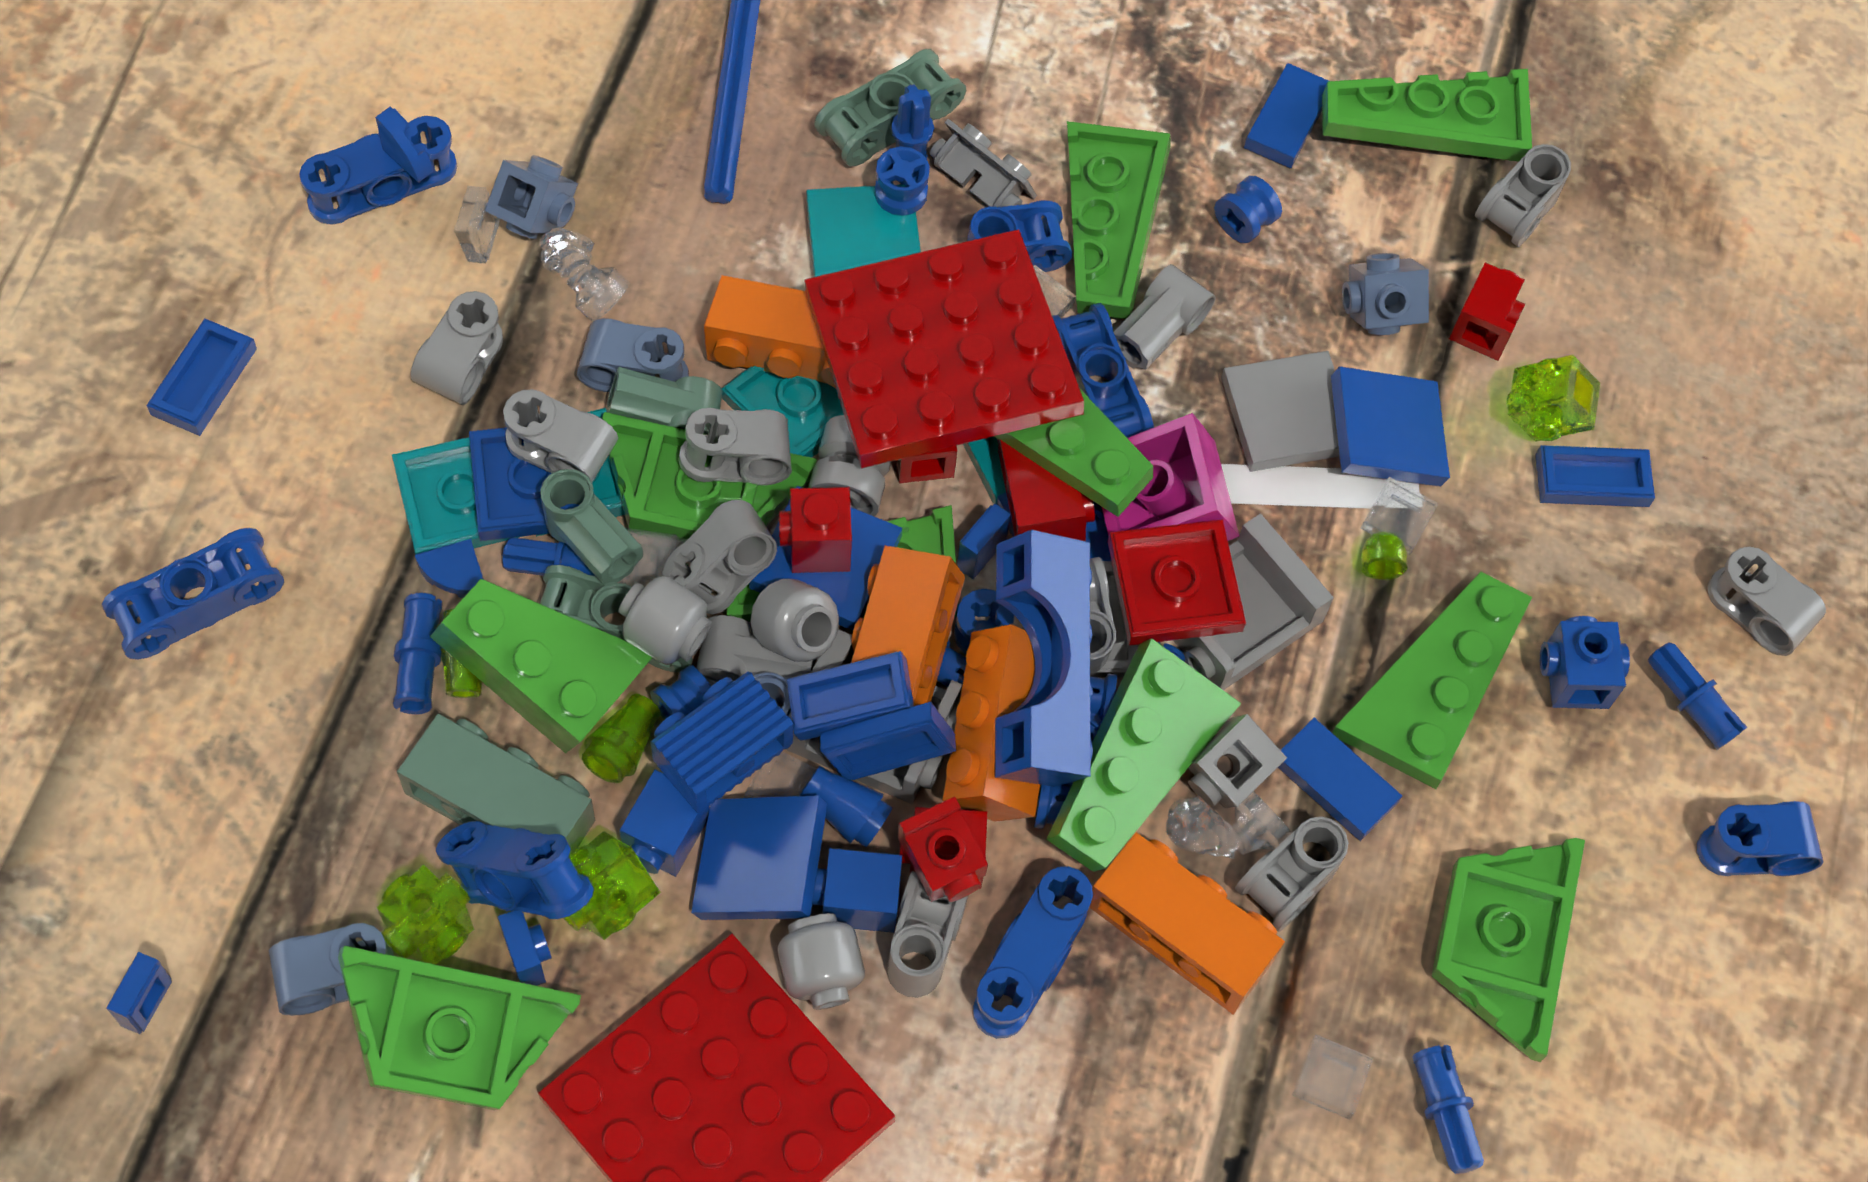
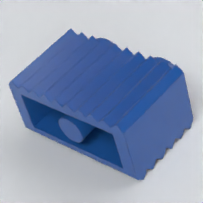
(721, 740)

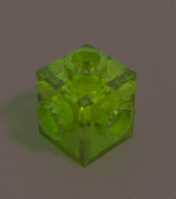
(1553, 398)
(618, 882)
(427, 935)

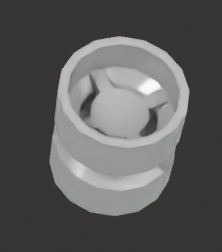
(841, 468)

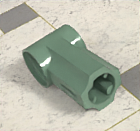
(660, 399)
(588, 528)

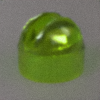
(1384, 556)

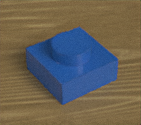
(526, 947)

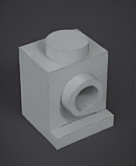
(1252, 757)

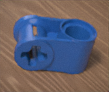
(1038, 234)
(1762, 841)

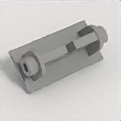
(968, 153)

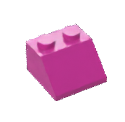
(1185, 481)

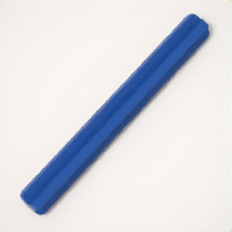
(731, 101)

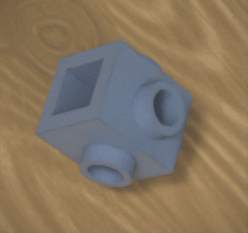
(532, 196)
(1387, 293)

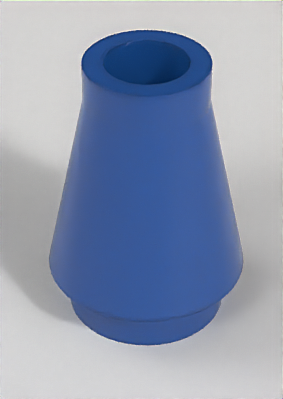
(851, 807)

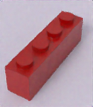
(1041, 499)

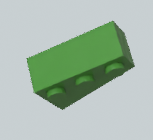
(540, 660)

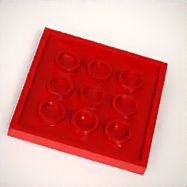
(942, 348)
(717, 1086)

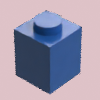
(662, 826)
(860, 889)

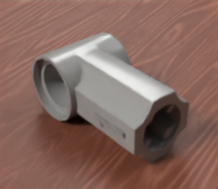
(1168, 308)
(733, 650)

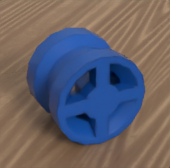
(909, 169)
(1248, 209)
(980, 604)
(682, 695)

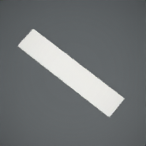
(1303, 487)

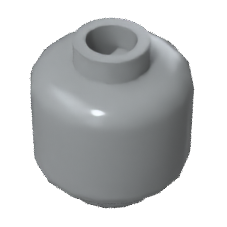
(664, 620)
(795, 620)
(821, 960)

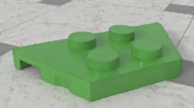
(665, 499)
(1509, 938)
(447, 1028)

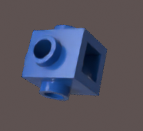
(1585, 663)

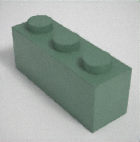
(475, 780)

